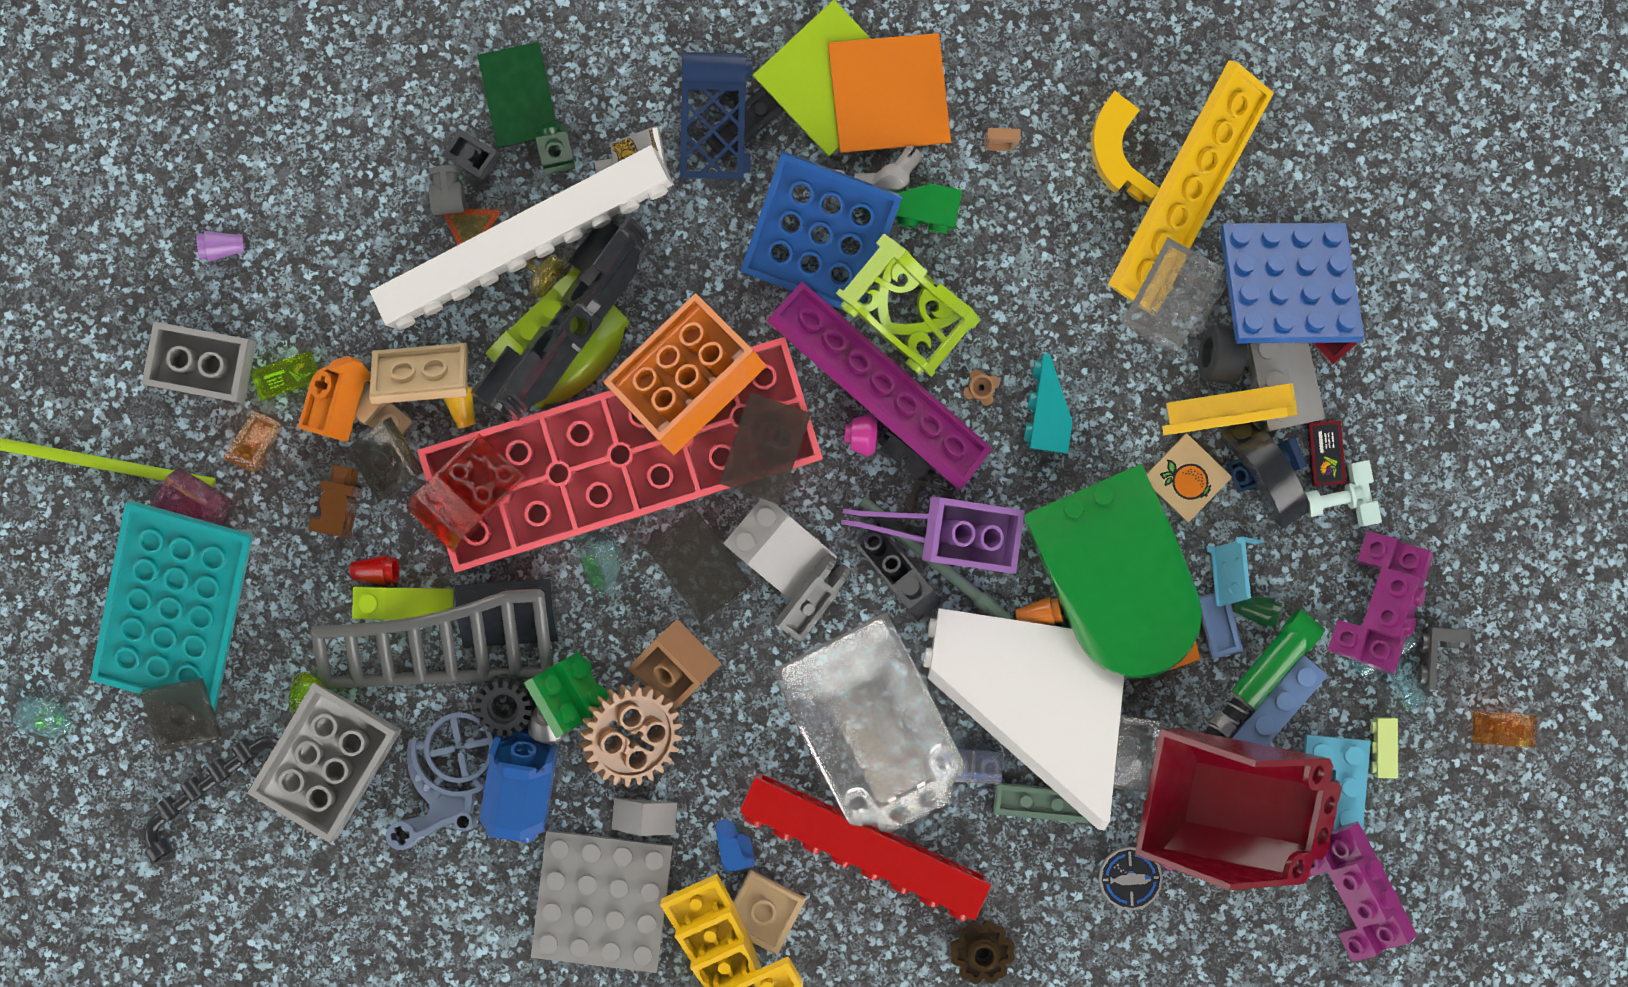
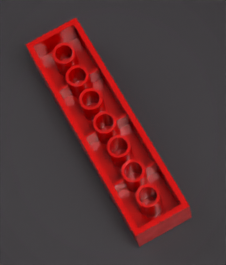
(873, 851)

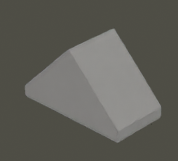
(644, 816)

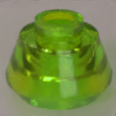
(300, 687)

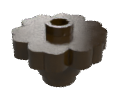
(977, 936)

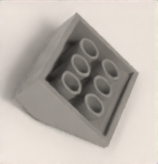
(324, 762)

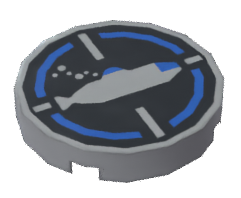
(1129, 879)

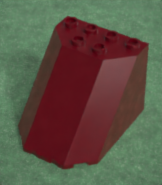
(1237, 810)

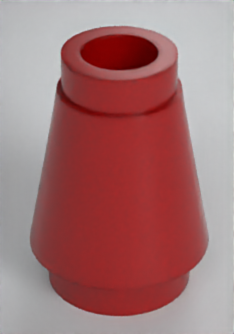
(376, 570)

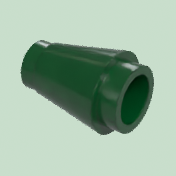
(1260, 610)

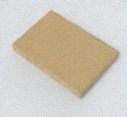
(419, 373)

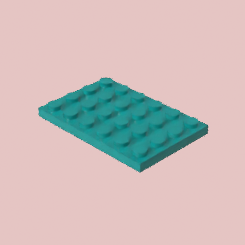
(170, 601)

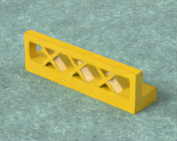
(1231, 409)

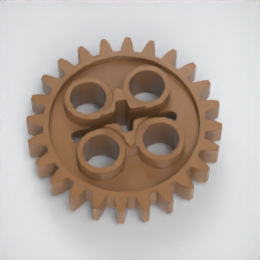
(613, 759)

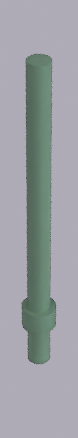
(982, 600)

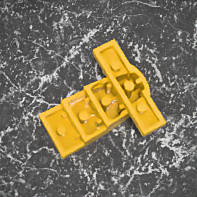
(718, 941)

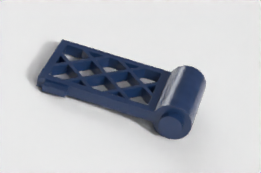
(714, 73)

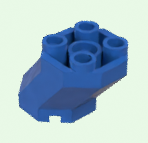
(518, 787)

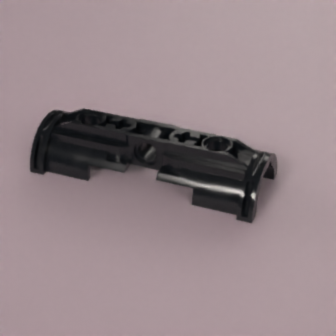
(607, 265)

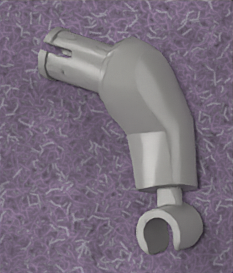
(895, 175)

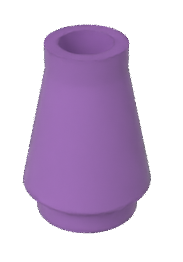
(218, 245)

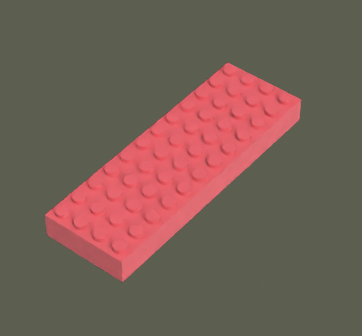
(601, 466)

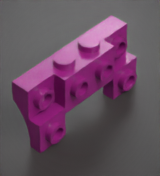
(1391, 606)
(1366, 894)

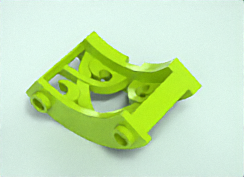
(892, 261)

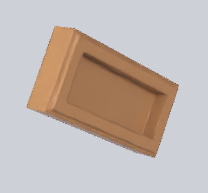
(1001, 139)

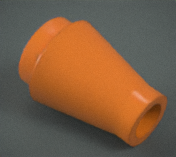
(1045, 611)

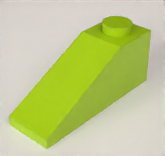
(399, 602)

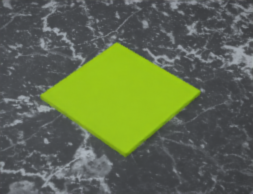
(802, 74)

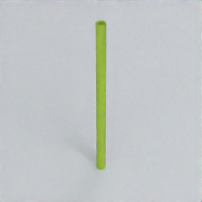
(91, 461)

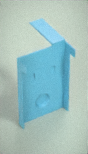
(1231, 571)

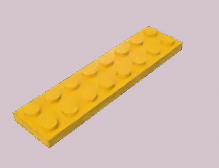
(1195, 174)

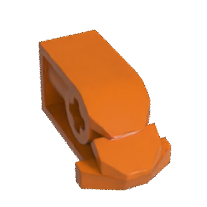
(334, 398)

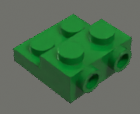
(566, 693)

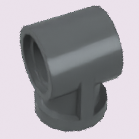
(446, 192)

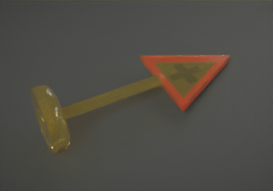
(476, 221)

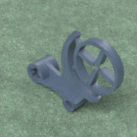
(445, 805)

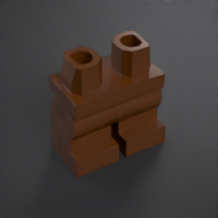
(338, 503)

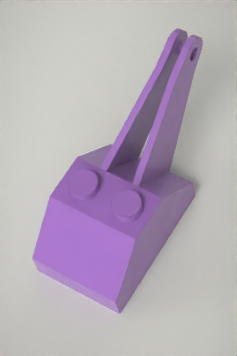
(961, 533)

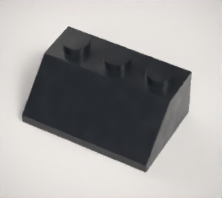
(493, 617)

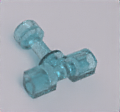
(1411, 697)

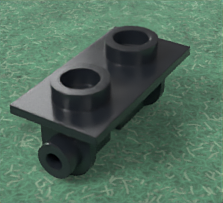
(897, 448)

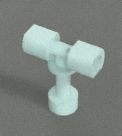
(1355, 494)

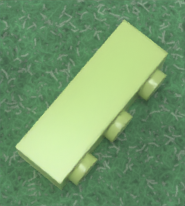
(1385, 747)

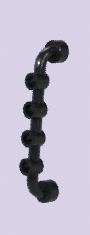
(195, 790)

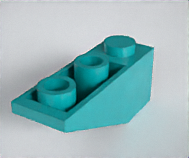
(1051, 417)

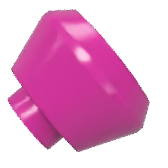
(862, 434)

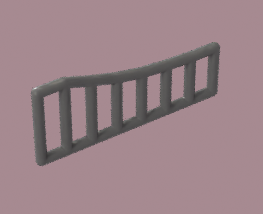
(443, 619)

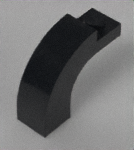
(1272, 472)

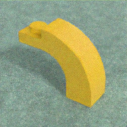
(1108, 150)

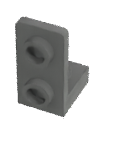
(1429, 646)

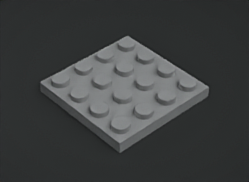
(601, 901)

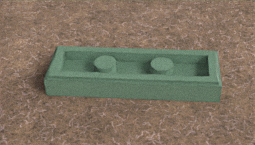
(1033, 802)

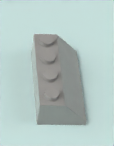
(1284, 364)

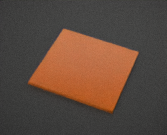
(889, 92)

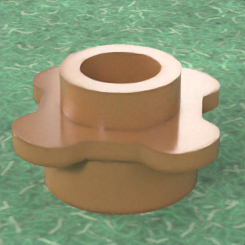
(989, 383)

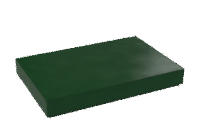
(516, 93)

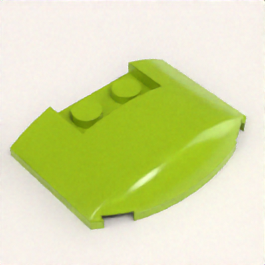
(588, 363)

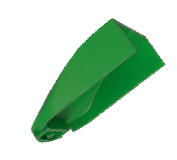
(1119, 574)

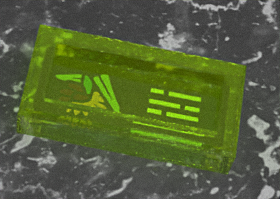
(284, 375)

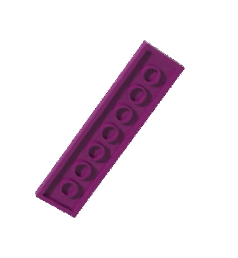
(880, 385)

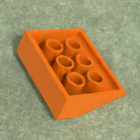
(684, 374)

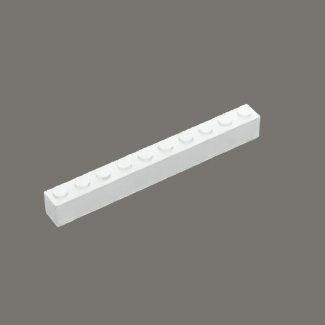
(522, 238)

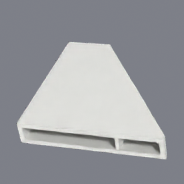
(1036, 698)

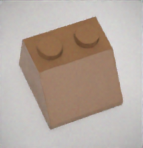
(674, 664)

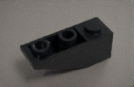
(898, 573)

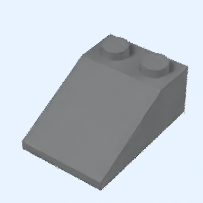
(776, 547)

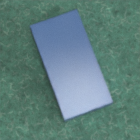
(1219, 627)

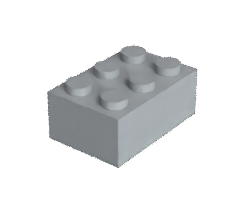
(198, 362)

